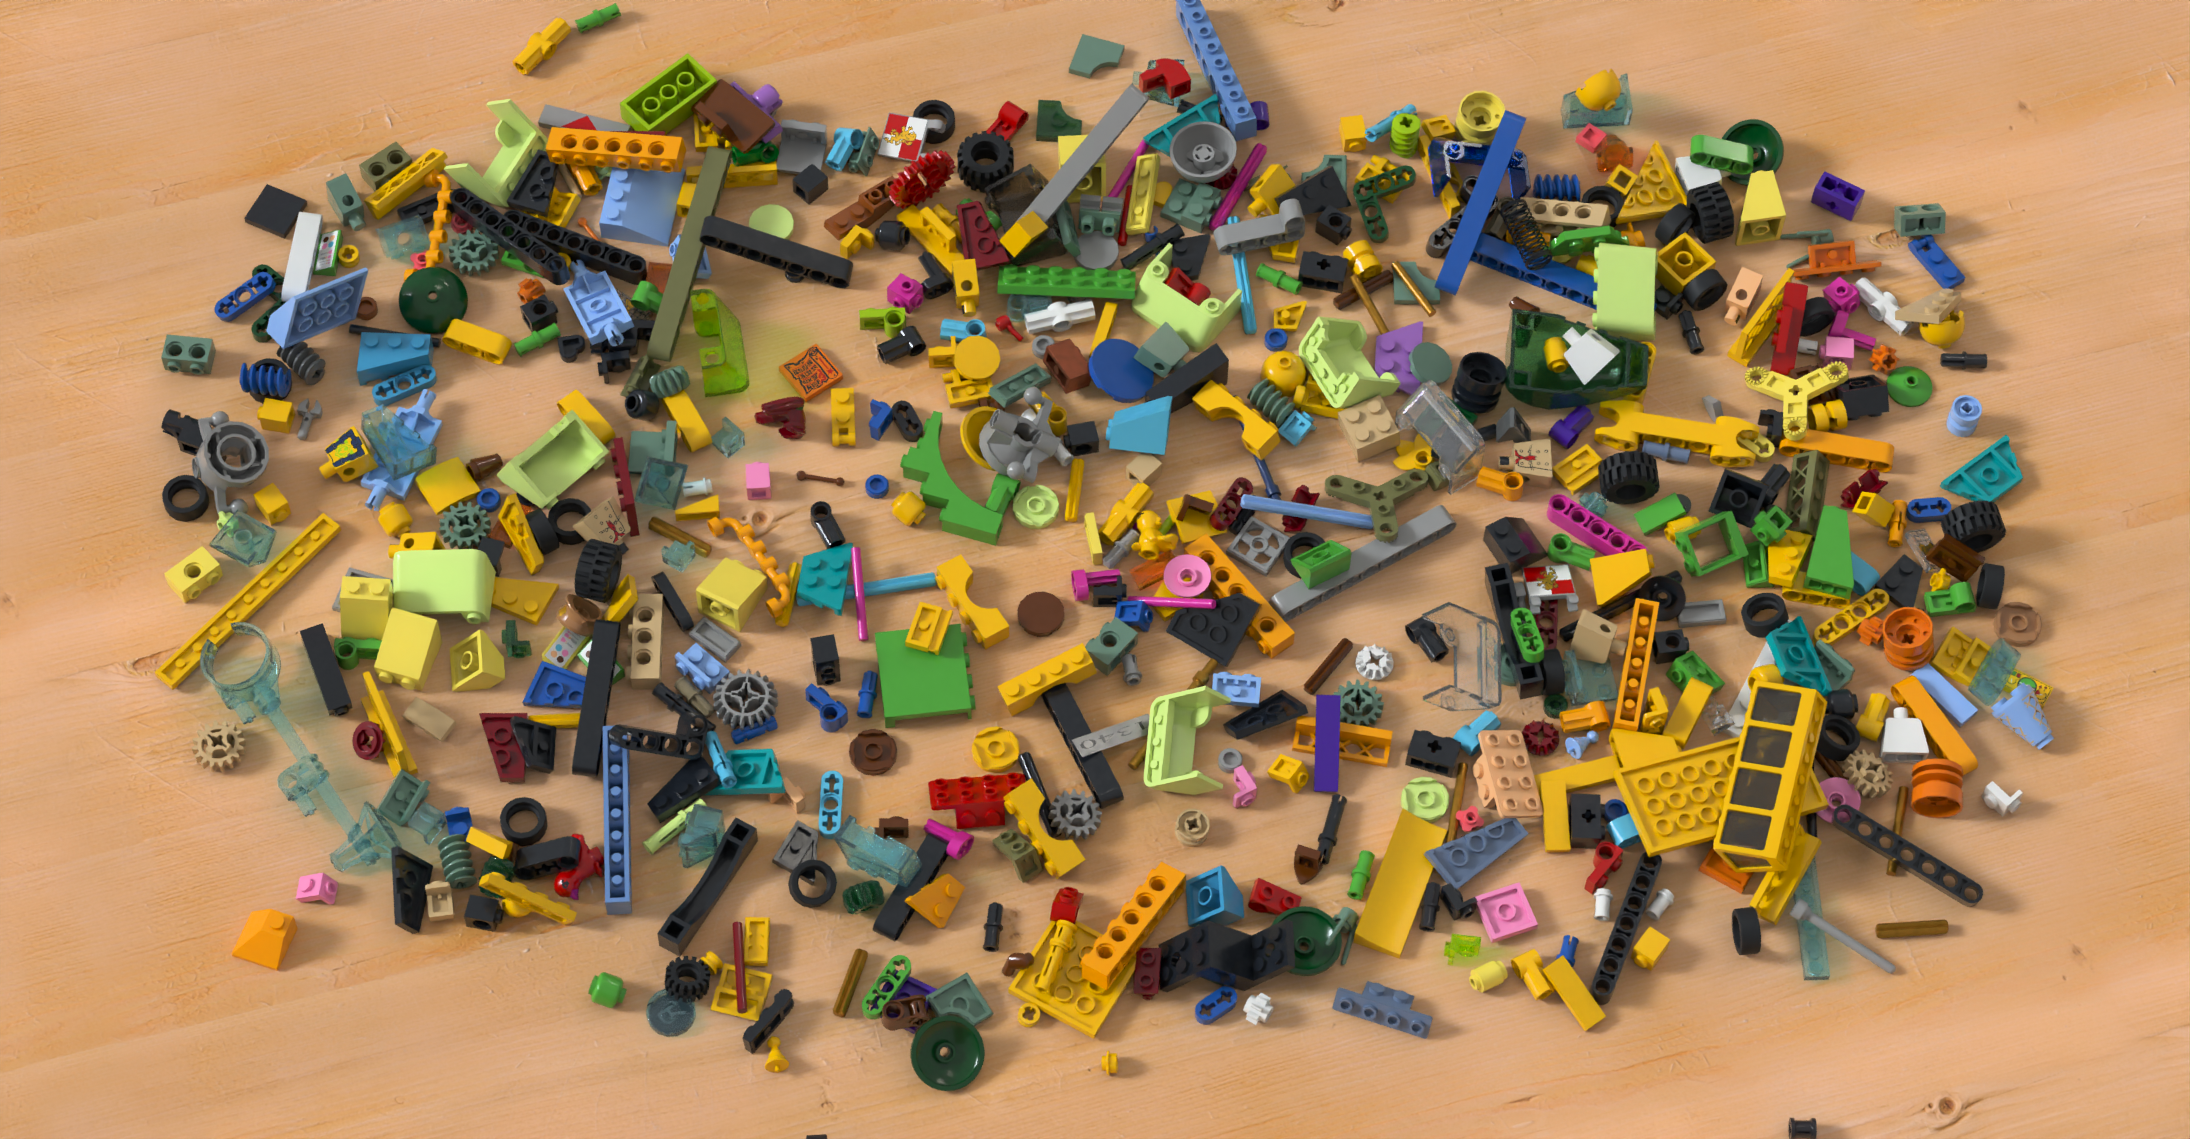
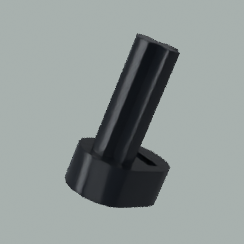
(938, 282)

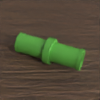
(598, 18)
(1279, 279)
(537, 339)
(1361, 875)

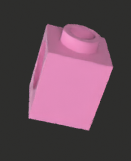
(1837, 350)
(758, 481)

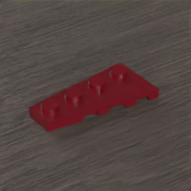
(624, 485)

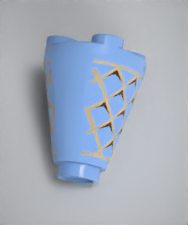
(2024, 716)

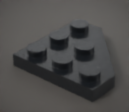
(1216, 630)

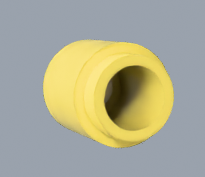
(1488, 976)

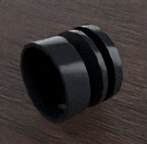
(1479, 382)

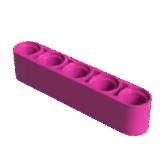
(1589, 524)

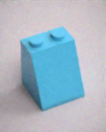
(1141, 427)

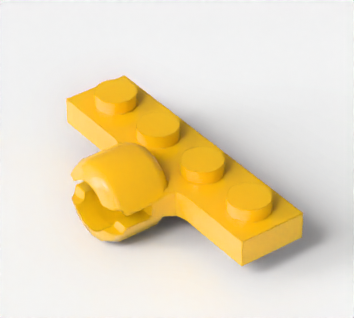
(522, 901)

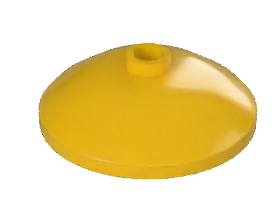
(970, 430)

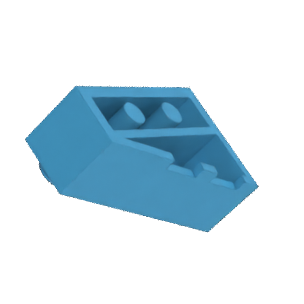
(392, 354)

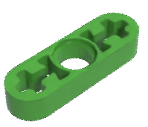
(1526, 642)
(871, 996)

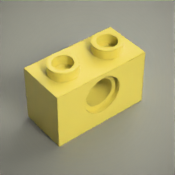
(199, 563)

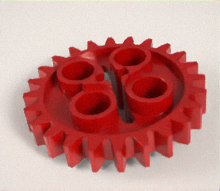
(934, 170)

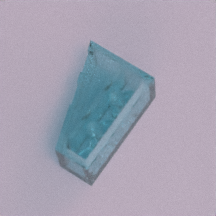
(1577, 116)
(395, 443)
(876, 855)

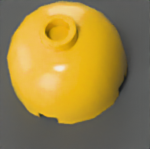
(1600, 91)
(1946, 332)
(1284, 371)

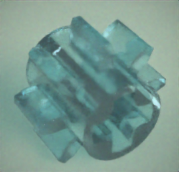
(1594, 503)

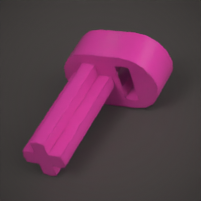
(1838, 330)
(1081, 581)
(959, 843)

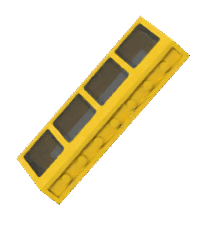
(1769, 777)

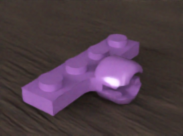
(768, 101)

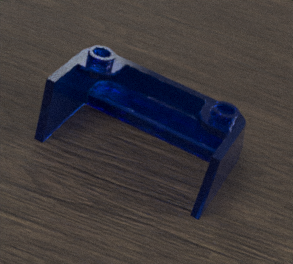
(1446, 150)

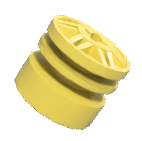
(1479, 117)

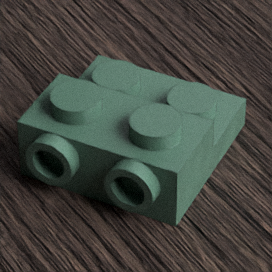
(1192, 205)

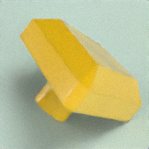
(1289, 316)

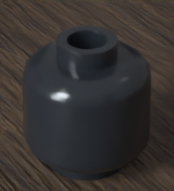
(892, 235)
(642, 404)
(1842, 703)

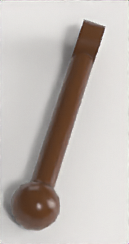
(801, 475)

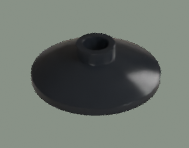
(1671, 605)

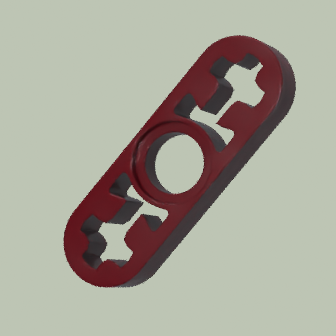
(1223, 507)
(1551, 614)

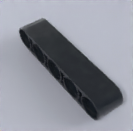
(896, 911)

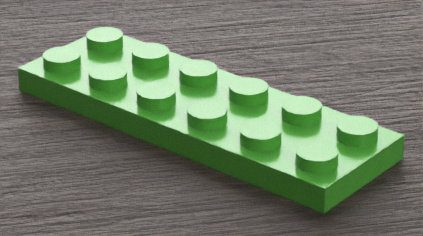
(1066, 282)

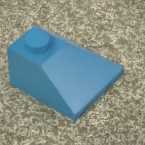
(1213, 898)

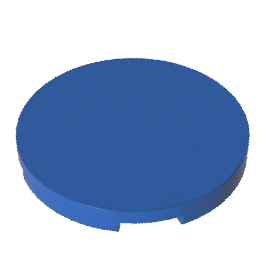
(1118, 372)

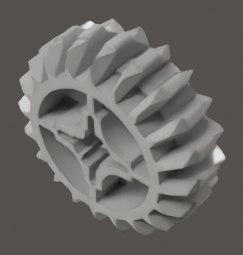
(728, 694)

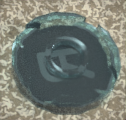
(668, 1015)

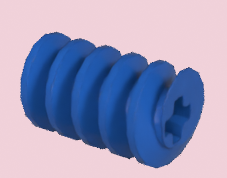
(1557, 187)
(265, 381)

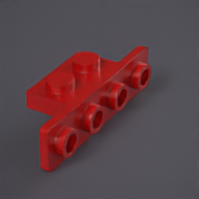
(1789, 327)

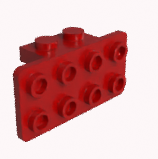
(975, 799)

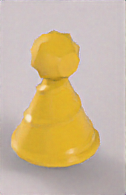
(776, 1061)

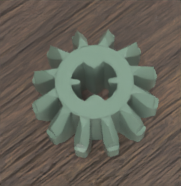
(669, 381)

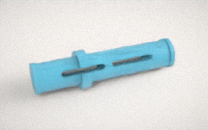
(1385, 125)
(722, 765)

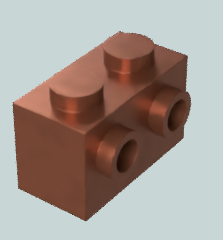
(1067, 365)

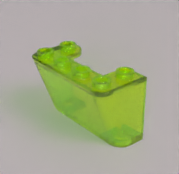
(714, 319)

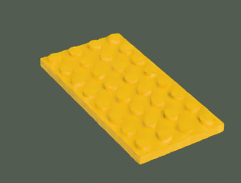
(1682, 795)

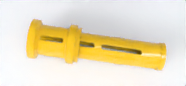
(1058, 947)

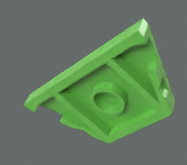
(1585, 240)

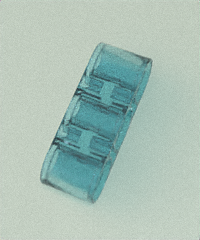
(1994, 672)

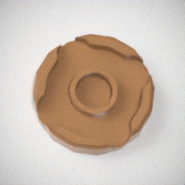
(2017, 624)

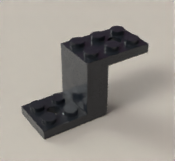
(1227, 955)

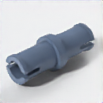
(1666, 451)

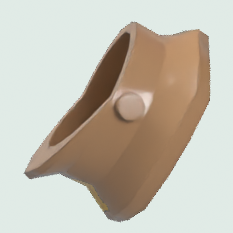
(579, 615)

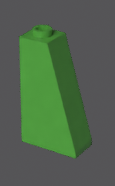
(1830, 558)

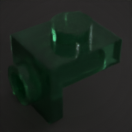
(515, 648)

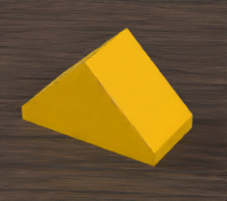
(1023, 233)

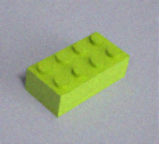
(667, 97)

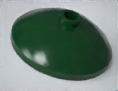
(1764, 141)
(427, 314)
(1312, 930)
(963, 1057)

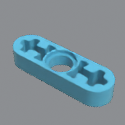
(826, 795)

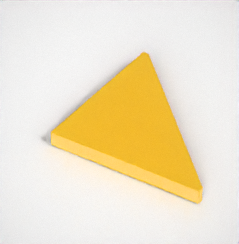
(1654, 189)

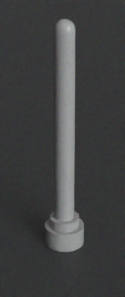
(1803, 912)

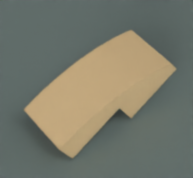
(429, 719)

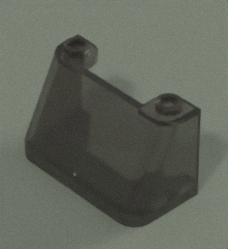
(1010, 200)

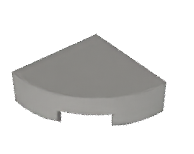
(1713, 407)

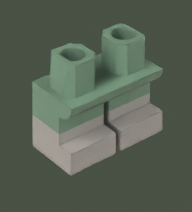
(1093, 219)

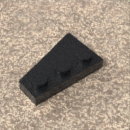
(1271, 712)
(684, 788)

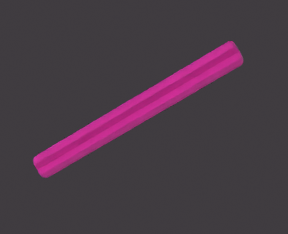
(1238, 186)

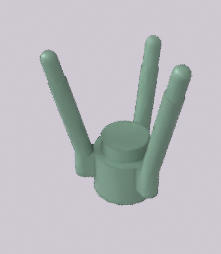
(1817, 237)
(1346, 922)

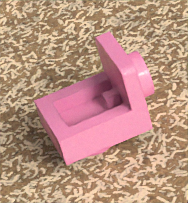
(1246, 783)
(317, 887)

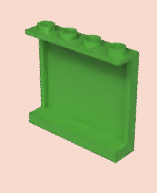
(921, 682)

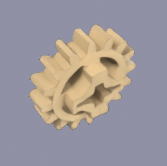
(219, 749)
(1867, 774)

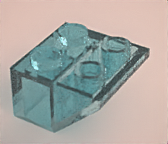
(702, 834)

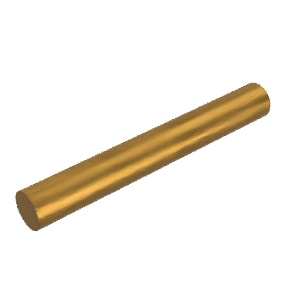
(1413, 288)
(1367, 301)

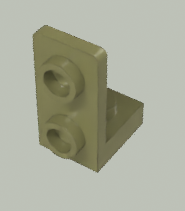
(1020, 853)

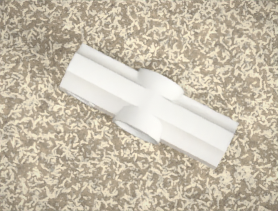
(1881, 306)
(1059, 316)

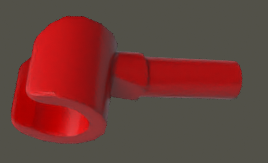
(1004, 322)

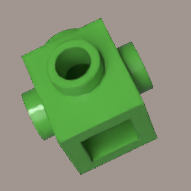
(1770, 525)

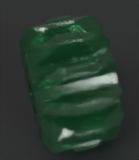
(500, 866)
(863, 897)

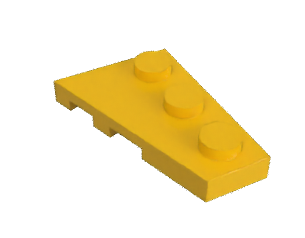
(519, 531)
(1787, 557)
(523, 598)

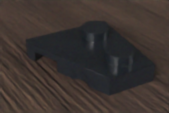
(1901, 582)

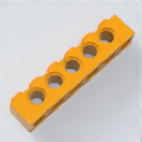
(616, 149)
(1267, 618)
(1635, 665)
(1158, 894)

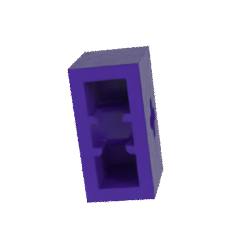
(1837, 196)

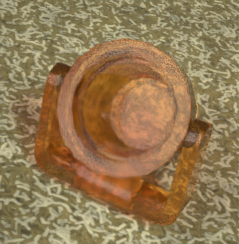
(1612, 153)

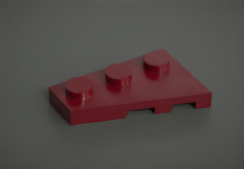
(980, 237)
(504, 745)

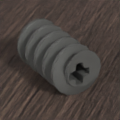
(303, 362)

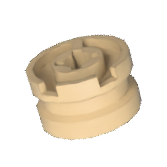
(1195, 836)

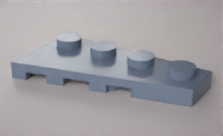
(1469, 855)

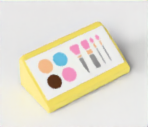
(564, 648)

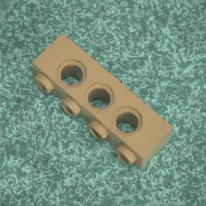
(1561, 216)
(648, 675)

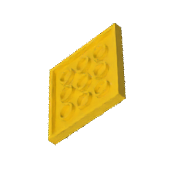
(1071, 996)

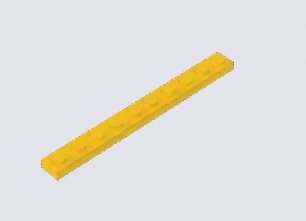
(249, 599)

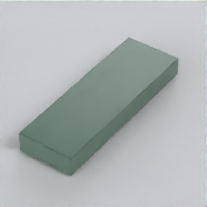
(1068, 229)
(1015, 386)

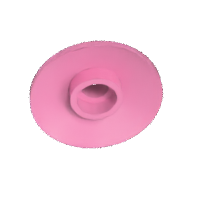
(1187, 567)
(1838, 790)

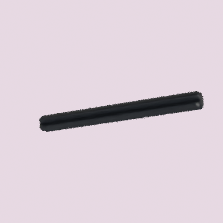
(1612, 609)

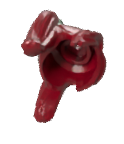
(787, 411)

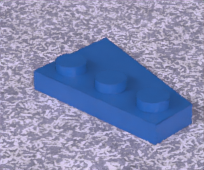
(555, 688)

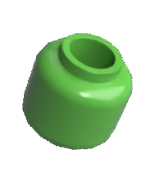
(607, 990)

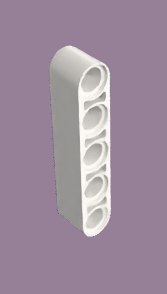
(302, 255)

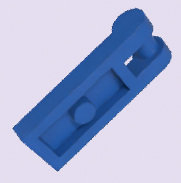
(1936, 262)

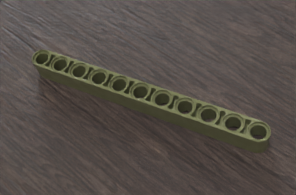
(688, 255)

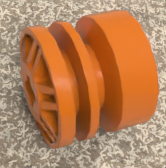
(1908, 638)
(1937, 788)

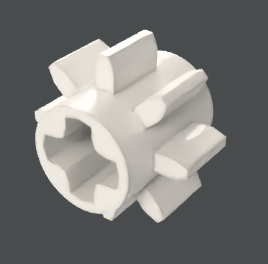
(1258, 1008)

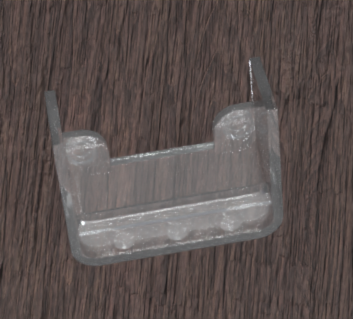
(1446, 432)
(1476, 659)

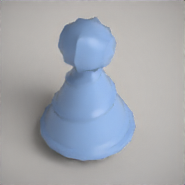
(1576, 746)

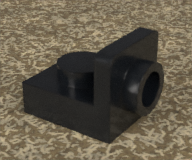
(1667, 302)
(613, 361)
(1774, 423)
(1109, 596)
(1454, 902)

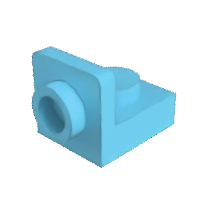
(1297, 427)

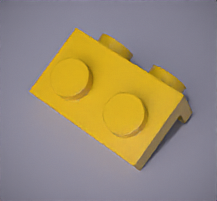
(1655, 712)

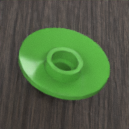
(1909, 394)

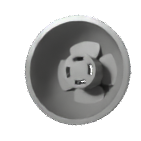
(1203, 151)

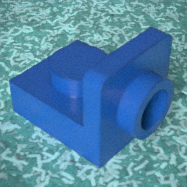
(881, 418)
(1134, 614)
(459, 821)

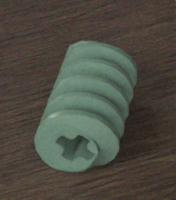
(1270, 402)
(456, 861)

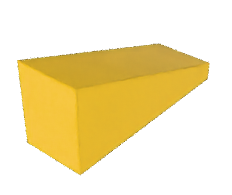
(700, 510)
(489, 842)

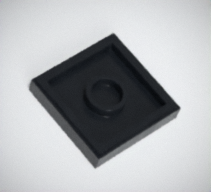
(275, 211)

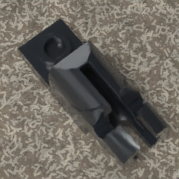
(641, 330)
(185, 430)

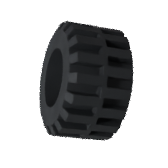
(984, 147)
(1712, 211)
(1628, 477)
(1975, 525)
(598, 570)

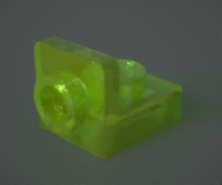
(1462, 944)

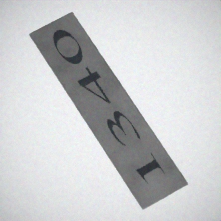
(1112, 735)

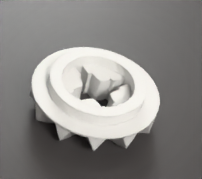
(1372, 671)

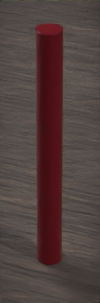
(739, 967)

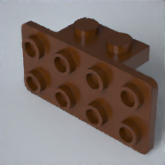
(732, 116)

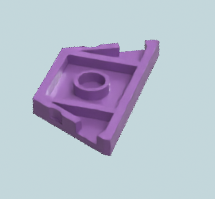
(1393, 354)

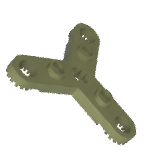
(1368, 495)

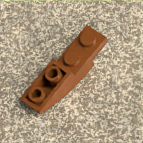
(867, 210)

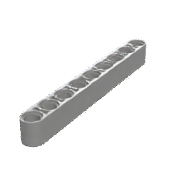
(1088, 154)
(1366, 562)

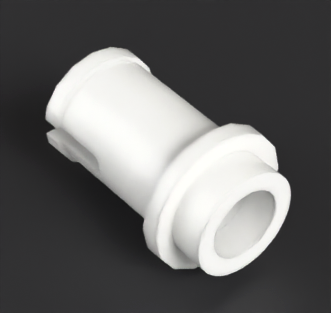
(1807, 346)
(697, 487)
(1660, 903)
(1602, 905)

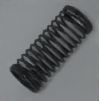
(1512, 216)

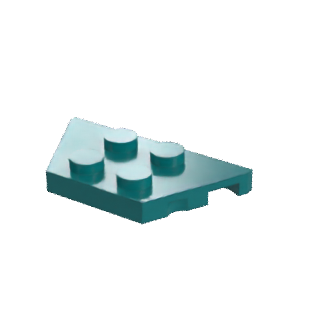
(1162, 136)
(1986, 475)
(826, 577)
(1797, 656)
(755, 772)

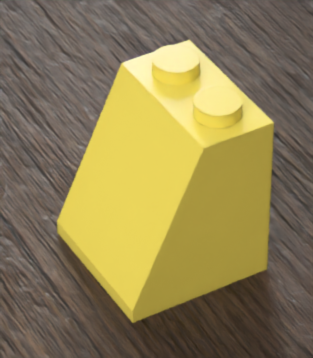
(1095, 180)
(1762, 211)
(731, 593)
(365, 607)
(408, 649)

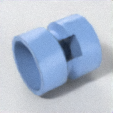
(1964, 416)

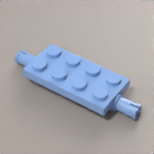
(597, 305)
(379, 479)

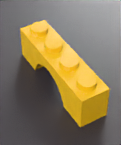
(1217, 403)
(986, 624)
(1067, 667)
(1025, 805)

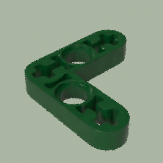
(1371, 198)
(262, 322)

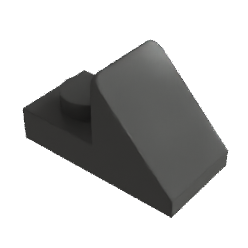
(1512, 427)

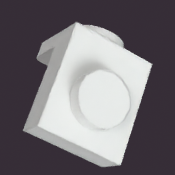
(1997, 799)

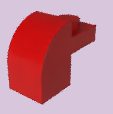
(1168, 74)

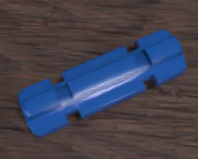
(739, 735)

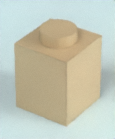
(1144, 469)

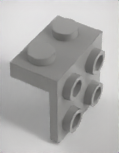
(801, 146)

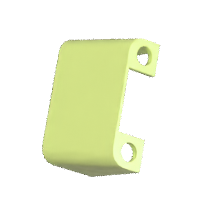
(1625, 291)

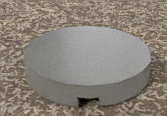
(1097, 251)

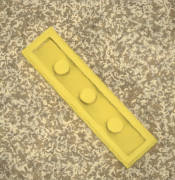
(1142, 194)

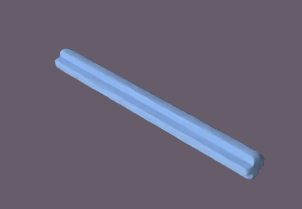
(1306, 511)

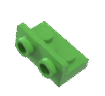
(1690, 666)

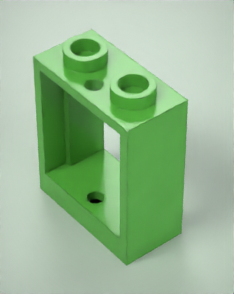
(1731, 537)

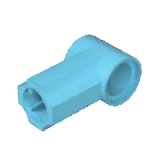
(845, 141)
(961, 329)
(1469, 734)

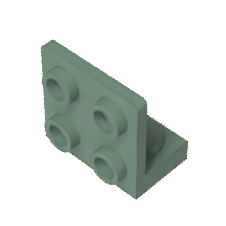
(652, 444)

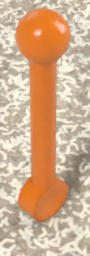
(582, 222)

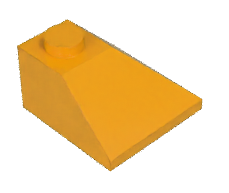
(266, 938)

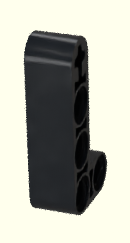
(1433, 247)
(656, 739)

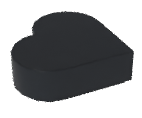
(570, 347)

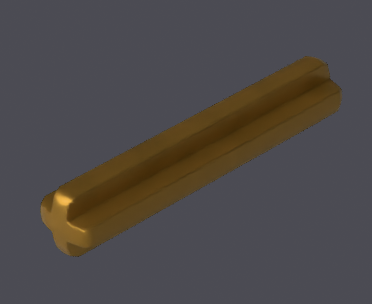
(674, 533)
(1912, 928)
(850, 983)

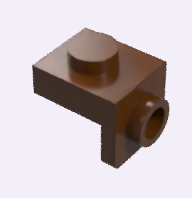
(893, 827)

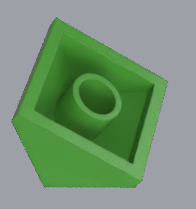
(1322, 563)

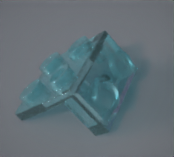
(1588, 680)

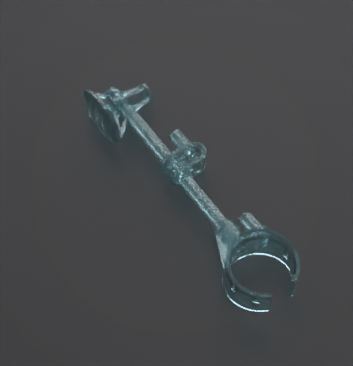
(307, 771)

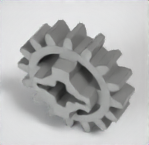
(1073, 822)

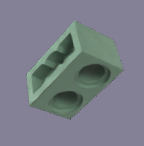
(1919, 219)
(189, 350)

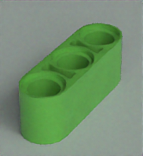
(1721, 154)

